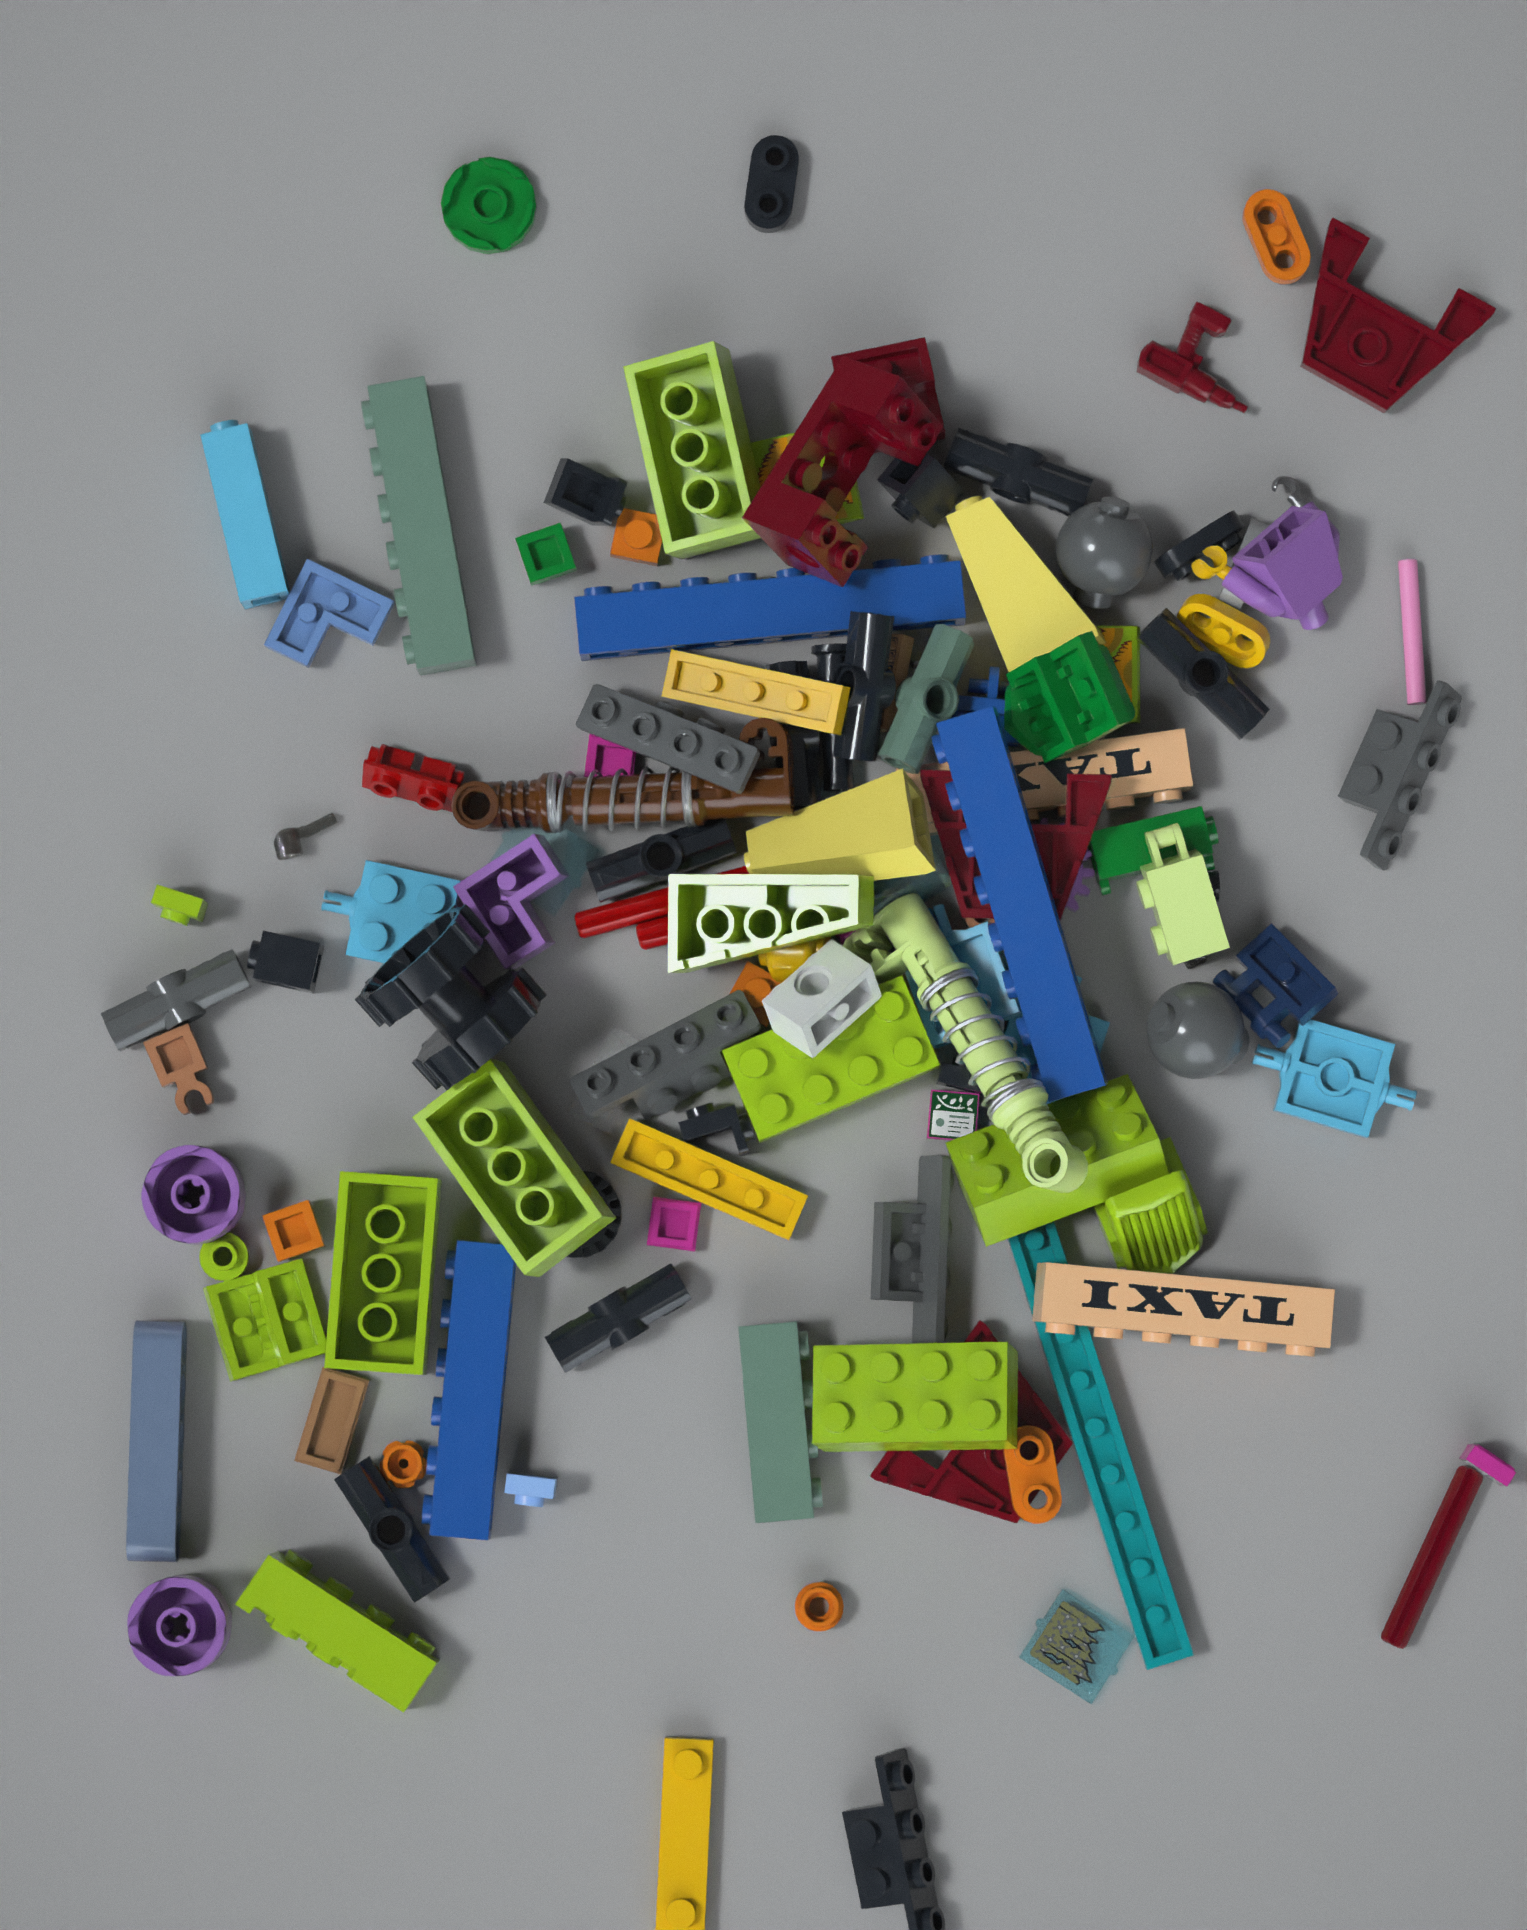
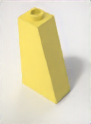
(1016, 588)
(862, 831)

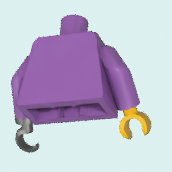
(1286, 565)

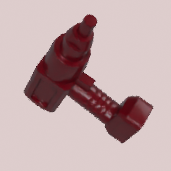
(1180, 369)

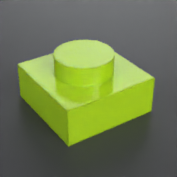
(178, 906)

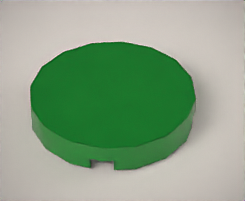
(488, 205)

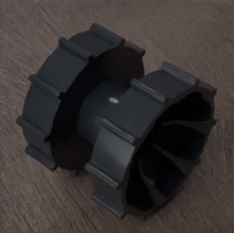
(469, 1017)

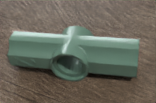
(936, 678)

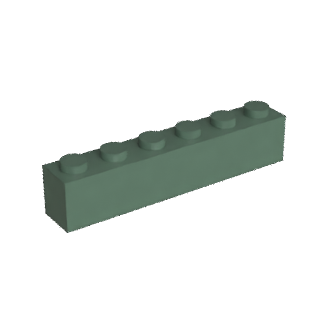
(420, 525)

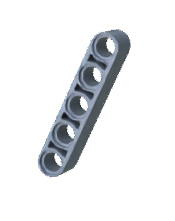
(156, 1441)

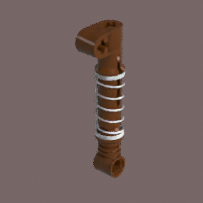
(635, 796)

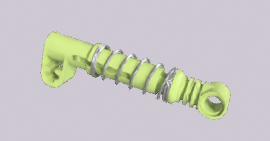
(952, 995)

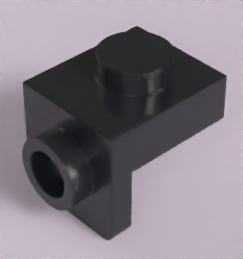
(586, 493)
(707, 1121)

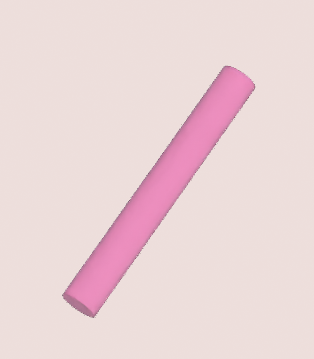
(1412, 632)

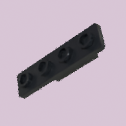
(891, 1847)

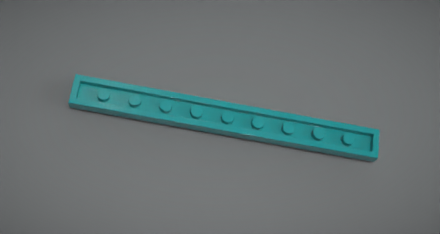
(1106, 1468)

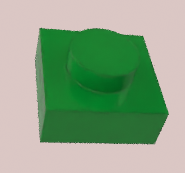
(546, 554)

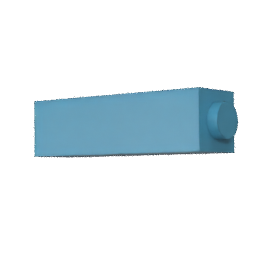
(245, 514)

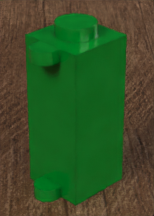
(1123, 848)

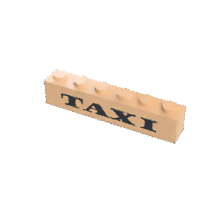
(1139, 766)
(1183, 1305)

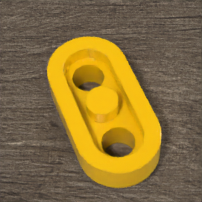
(1224, 630)

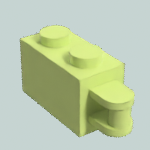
(1180, 899)

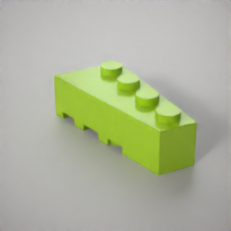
(339, 1628)

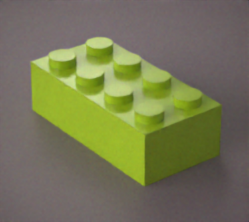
(694, 448)
(874, 1053)
(1102, 1122)
(514, 1168)
(383, 1273)
(915, 1396)

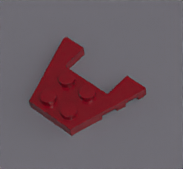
(1368, 344)
(1059, 845)
(975, 1476)

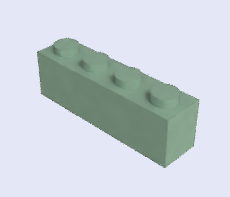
(777, 1423)

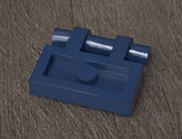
(1286, 975)

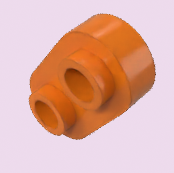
(1277, 238)
(1033, 1474)

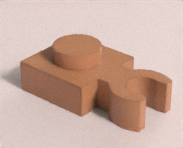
(178, 1060)

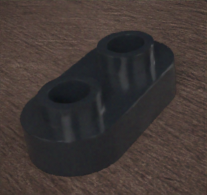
(771, 182)
(1219, 533)

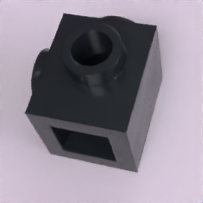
(921, 491)

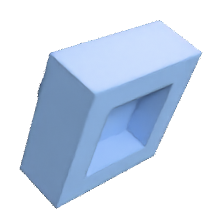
(530, 1489)

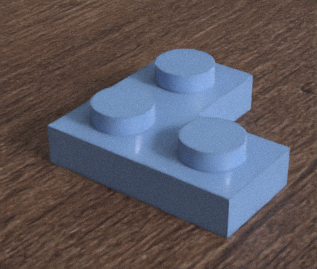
(325, 600)

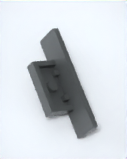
(668, 737)
(1394, 767)
(670, 1062)
(913, 1249)

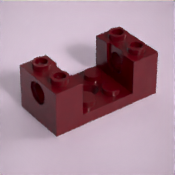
(848, 422)

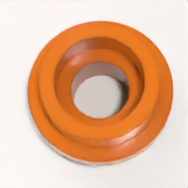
(825, 1621)

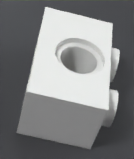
(822, 998)

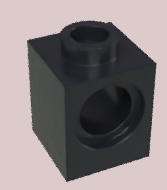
(286, 961)

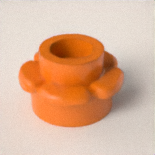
(416, 1463)

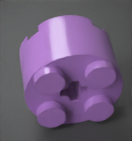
(168, 1183)
(151, 1630)

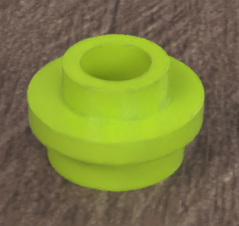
(239, 1258)

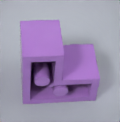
(502, 899)

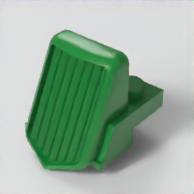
(1066, 699)

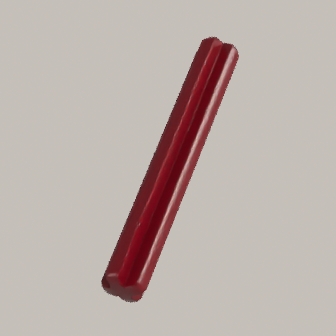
(1432, 1557)

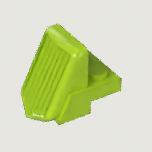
(1154, 1223)

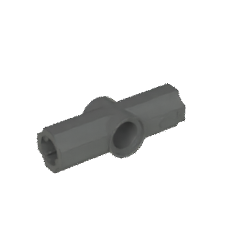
(175, 1000)

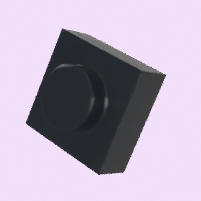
(956, 1077)

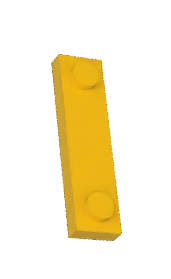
(756, 692)
(709, 1179)
(684, 1833)

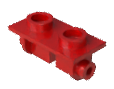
(390, 775)

